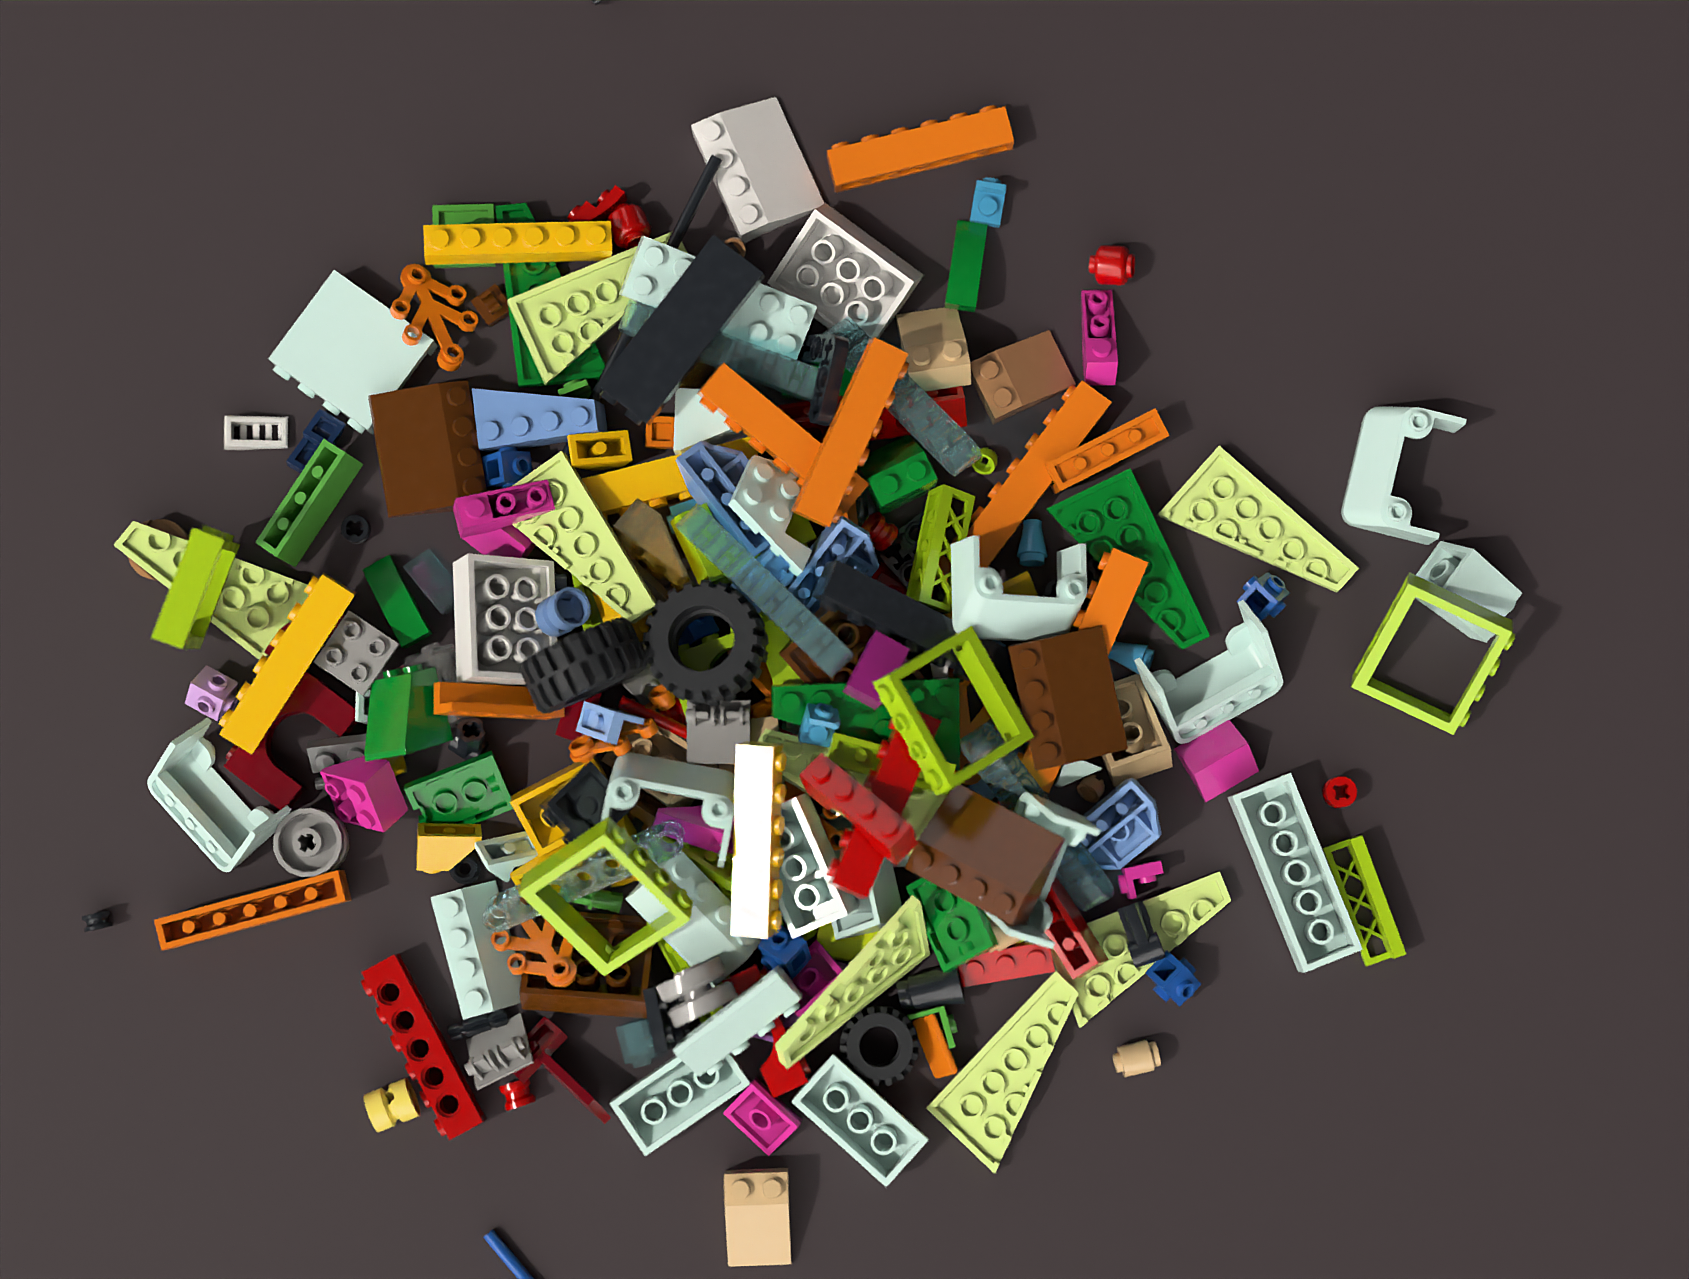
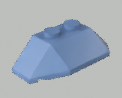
(711, 478)
(840, 542)
(1126, 825)

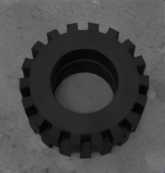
(907, 1045)

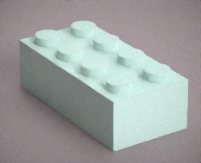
(806, 895)

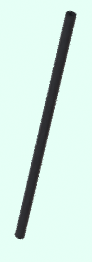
(674, 241)

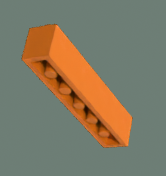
(920, 148)
(766, 426)
(850, 432)
(252, 910)

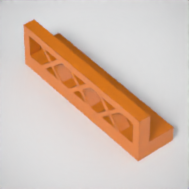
(1106, 450)
(487, 701)

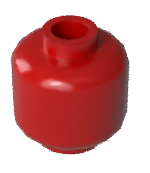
(628, 225)
(1112, 265)

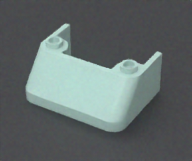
(1374, 468)
(1007, 617)
(1218, 687)
(709, 784)
(207, 804)
(1066, 824)

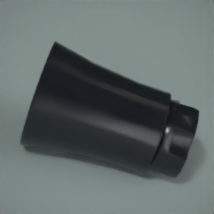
(931, 989)

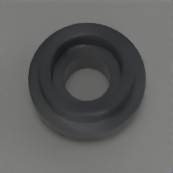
(461, 878)

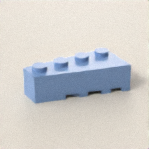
(532, 419)

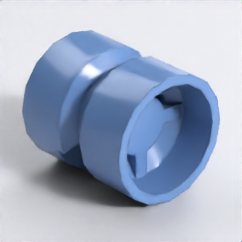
(562, 612)

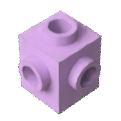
(212, 693)

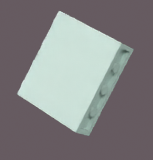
(348, 350)

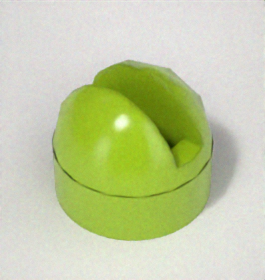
(988, 468)

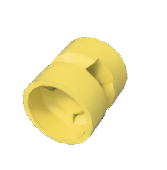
(388, 1106)

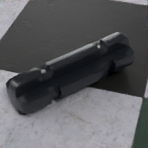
(477, 1025)

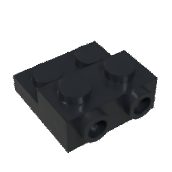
(579, 803)
(662, 1028)

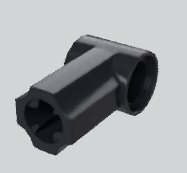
(469, 739)
(1142, 940)

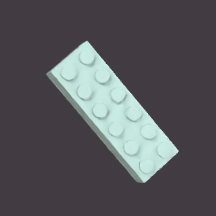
(765, 319)
(1294, 873)

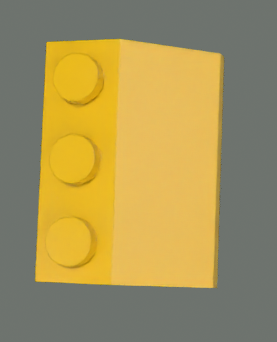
(529, 812)

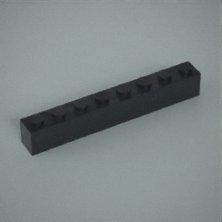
(900, 618)

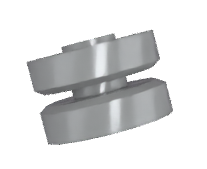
(292, 840)
(697, 991)

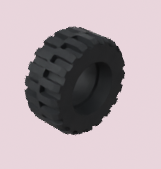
(680, 611)
(583, 665)

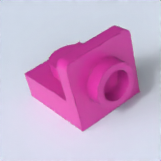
(1143, 872)

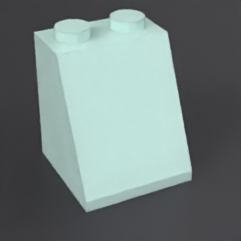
(696, 423)
(1471, 577)

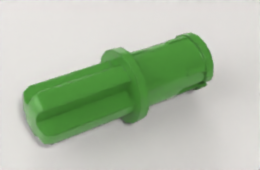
(601, 899)

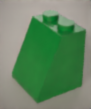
(897, 474)
(403, 714)

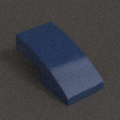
(320, 427)

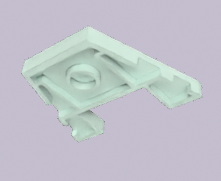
(765, 505)

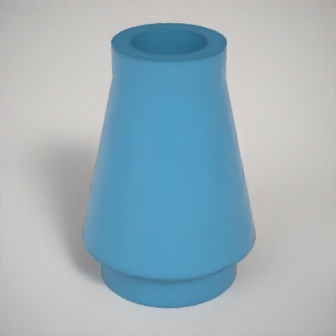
(1032, 544)
(1127, 652)

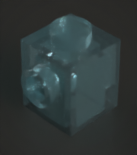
(636, 1043)

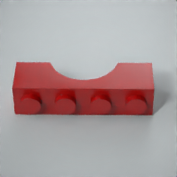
(878, 822)
(775, 1073)

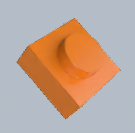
(660, 433)

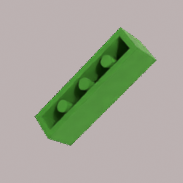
(309, 503)

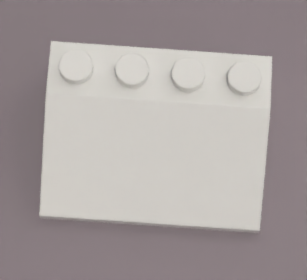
(761, 167)
(845, 273)
(497, 616)

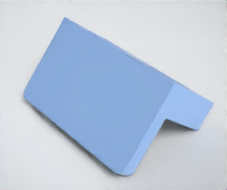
(604, 722)

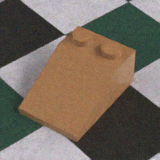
(1020, 376)

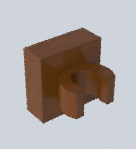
(491, 305)
(645, 809)

